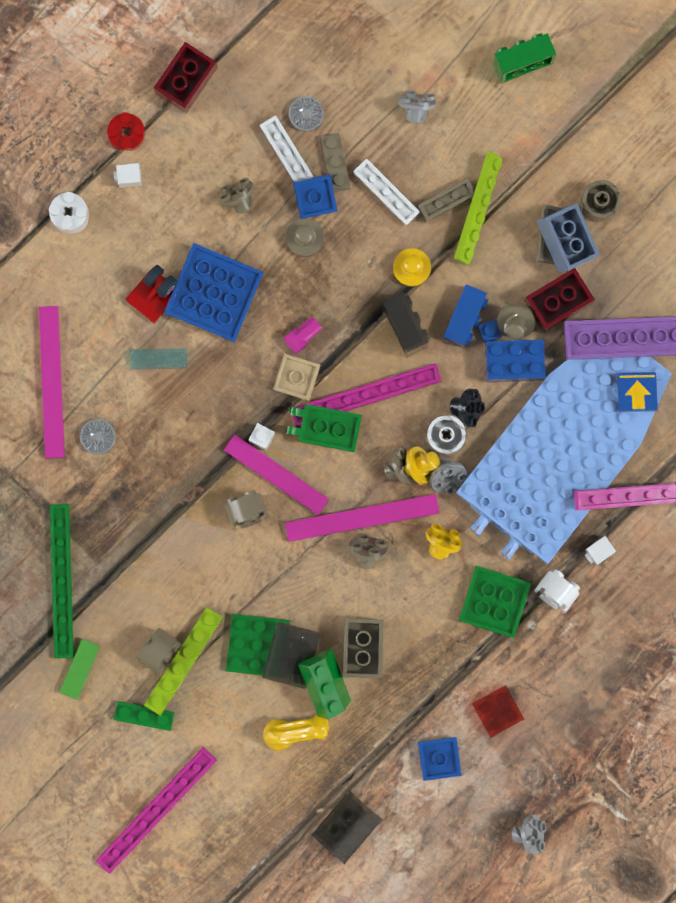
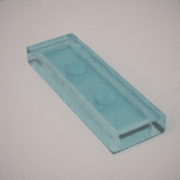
(158, 359)

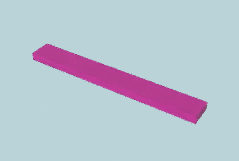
(51, 382)
(377, 391)
(362, 518)
(156, 810)

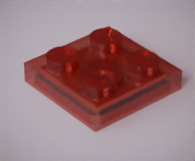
(498, 711)

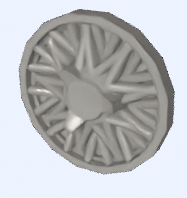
(306, 113)
(97, 436)

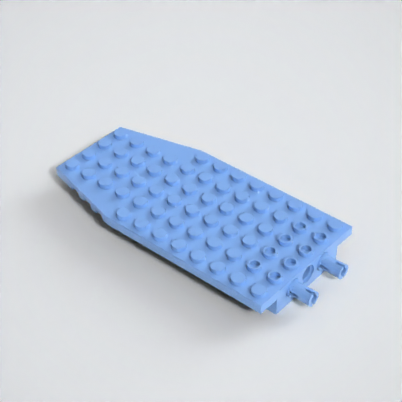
(556, 445)

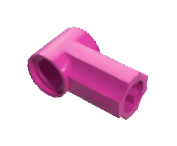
(299, 338)

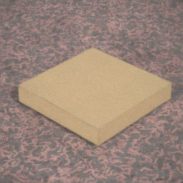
(296, 377)

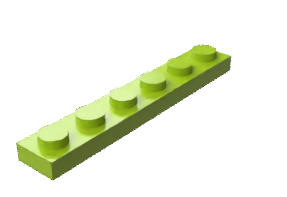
(478, 208)
(183, 661)

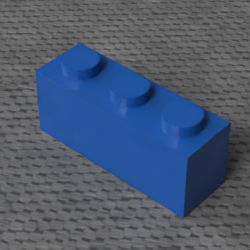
(466, 316)

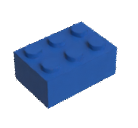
(515, 360)

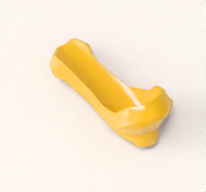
(282, 734)

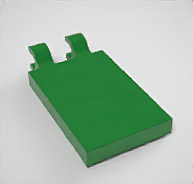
(326, 427)

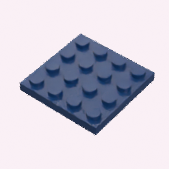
(213, 292)

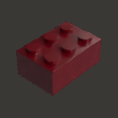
(185, 77)
(559, 299)

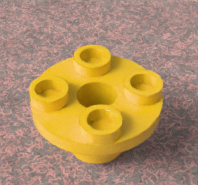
(412, 267)
(421, 464)
(443, 541)

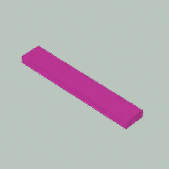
(276, 474)
(625, 496)

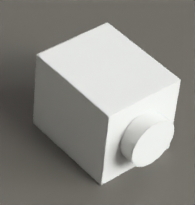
(128, 175)
(261, 437)
(599, 551)

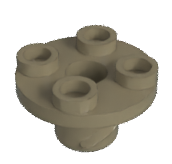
(238, 195)
(304, 237)
(516, 321)
(396, 468)
(367, 550)

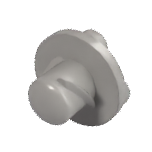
(416, 105)
(448, 477)
(530, 834)

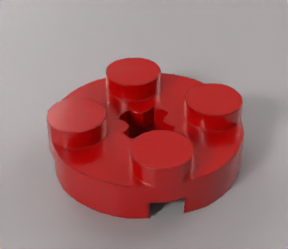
(126, 142)

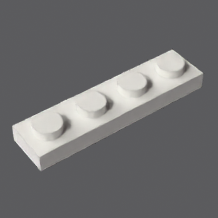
(285, 149)
(386, 192)

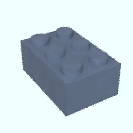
(568, 238)

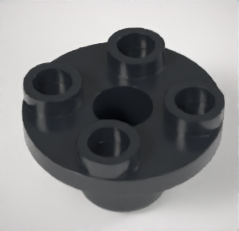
(468, 407)

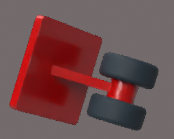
(152, 294)

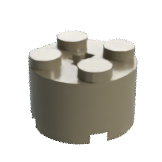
(611, 200)
(246, 510)
(158, 650)

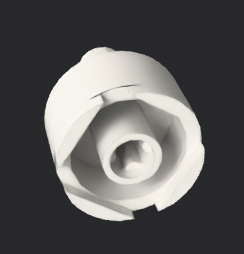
(69, 202)
(446, 424)
(557, 591)

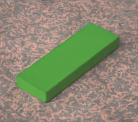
(79, 669)

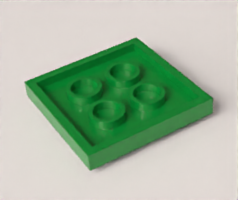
(494, 601)
(250, 643)

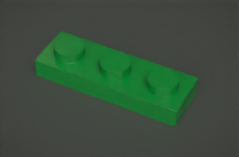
(143, 716)

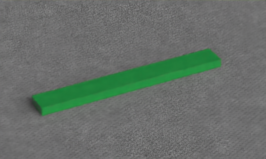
(61, 581)

